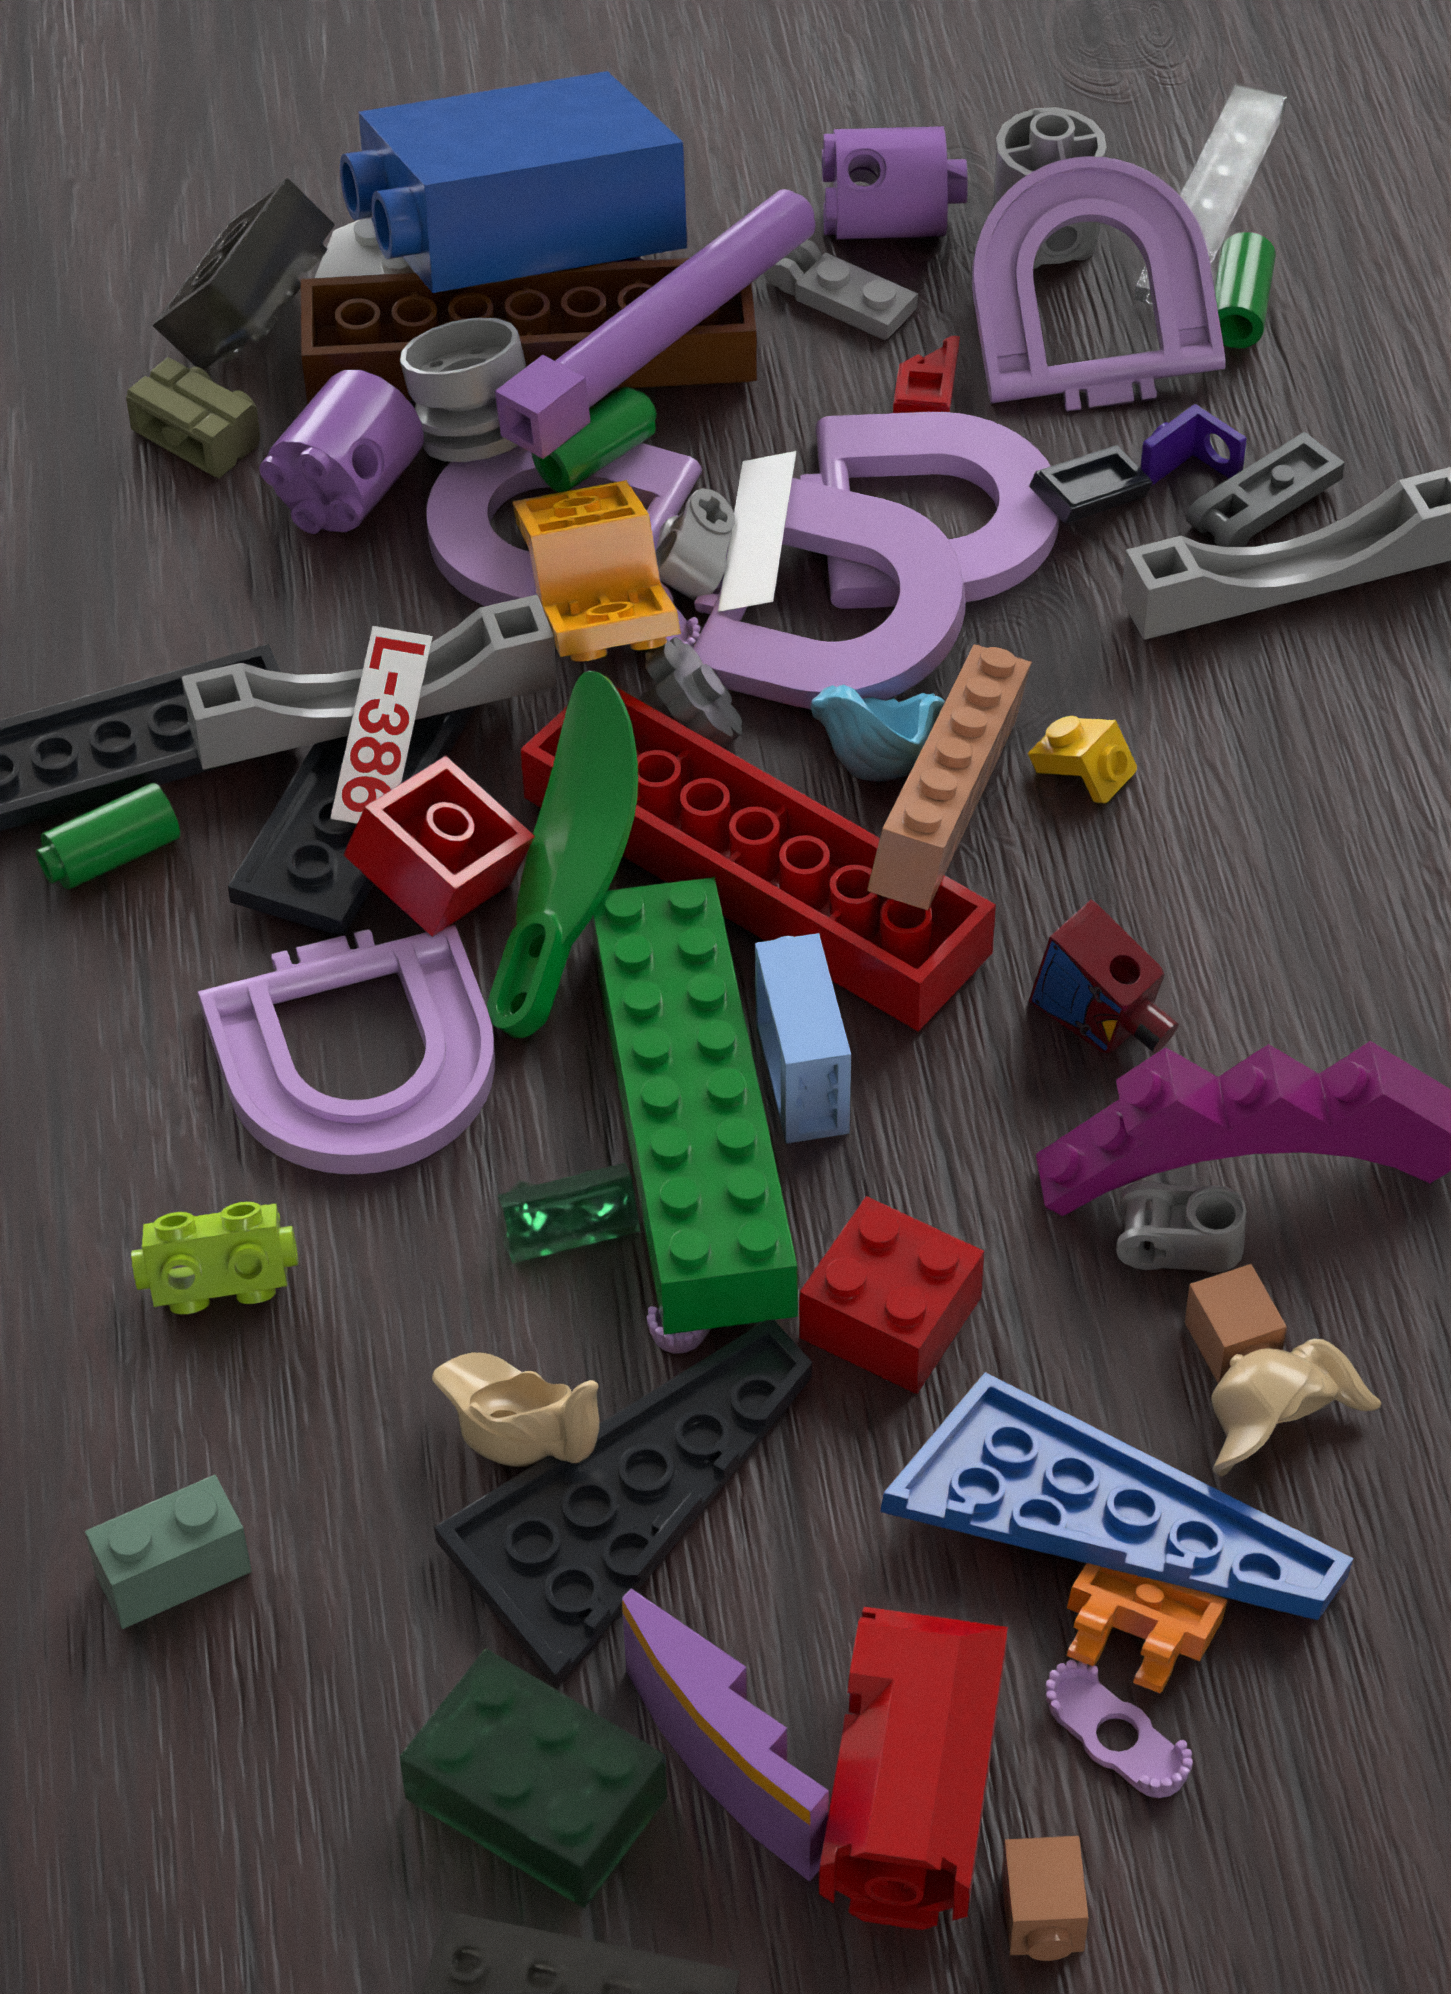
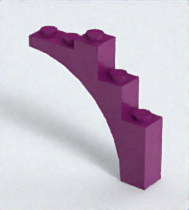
(1266, 1104)

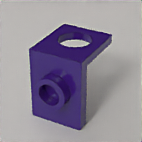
(1189, 436)

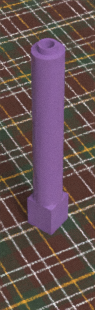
(553, 398)

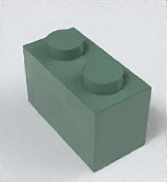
(168, 1551)

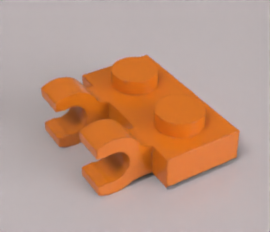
(1162, 1613)

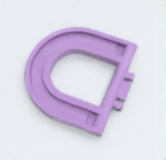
(1176, 267)
(951, 445)
(472, 492)
(875, 664)
(370, 1132)

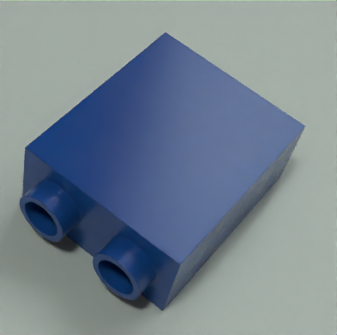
(518, 181)

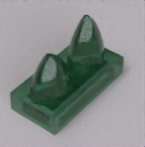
(568, 1212)

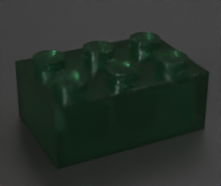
(534, 1777)

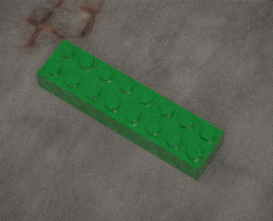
(693, 1109)

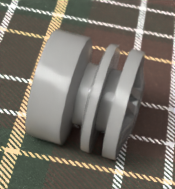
(454, 383)

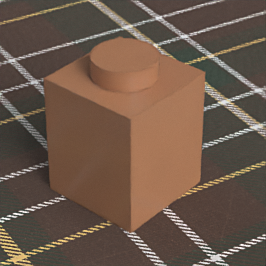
(1232, 1317)
(1044, 1897)

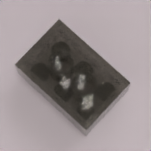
(246, 277)

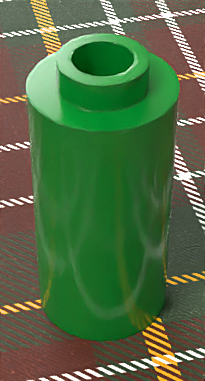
(1244, 288)
(615, 428)
(108, 837)

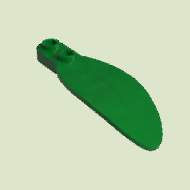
(573, 852)

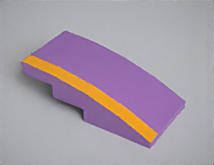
(723, 1739)

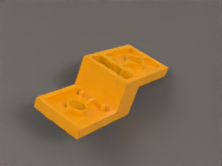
(596, 570)

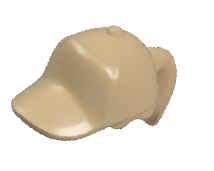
(1280, 1388)
(518, 1414)

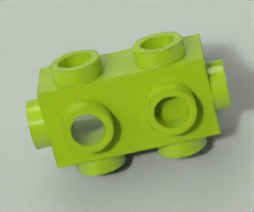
(224, 1255)

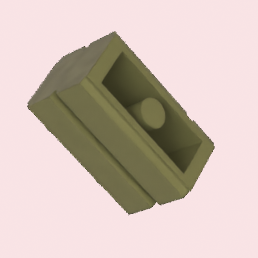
(194, 416)

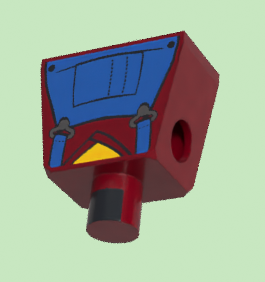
(1101, 984)

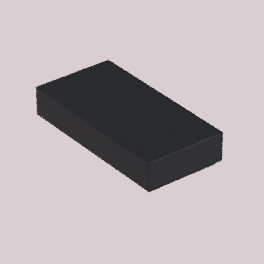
(1090, 484)

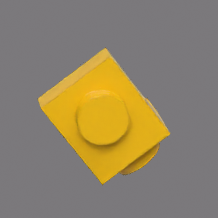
(1088, 750)

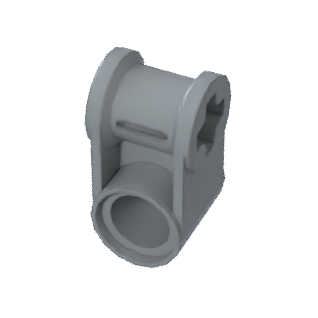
(695, 544)
(1182, 1227)

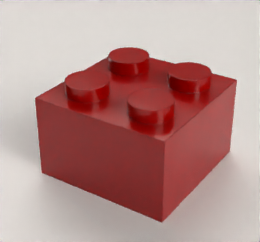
(438, 845)
(891, 1294)

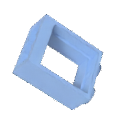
(802, 1038)

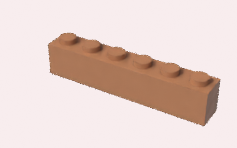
(949, 777)

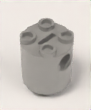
(1038, 140)

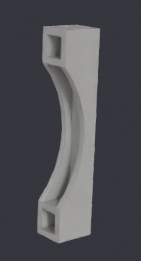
(1195, 583)
(258, 712)

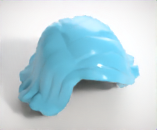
(875, 735)

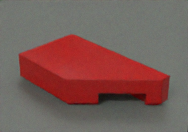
(928, 381)

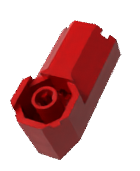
(912, 1767)

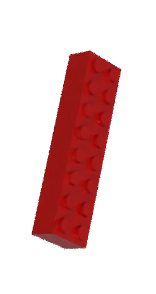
(785, 866)

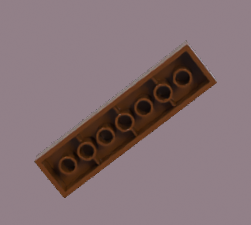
(374, 317)

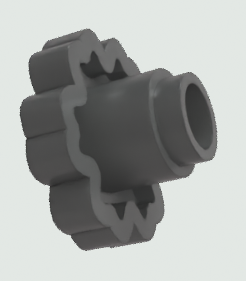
(691, 693)

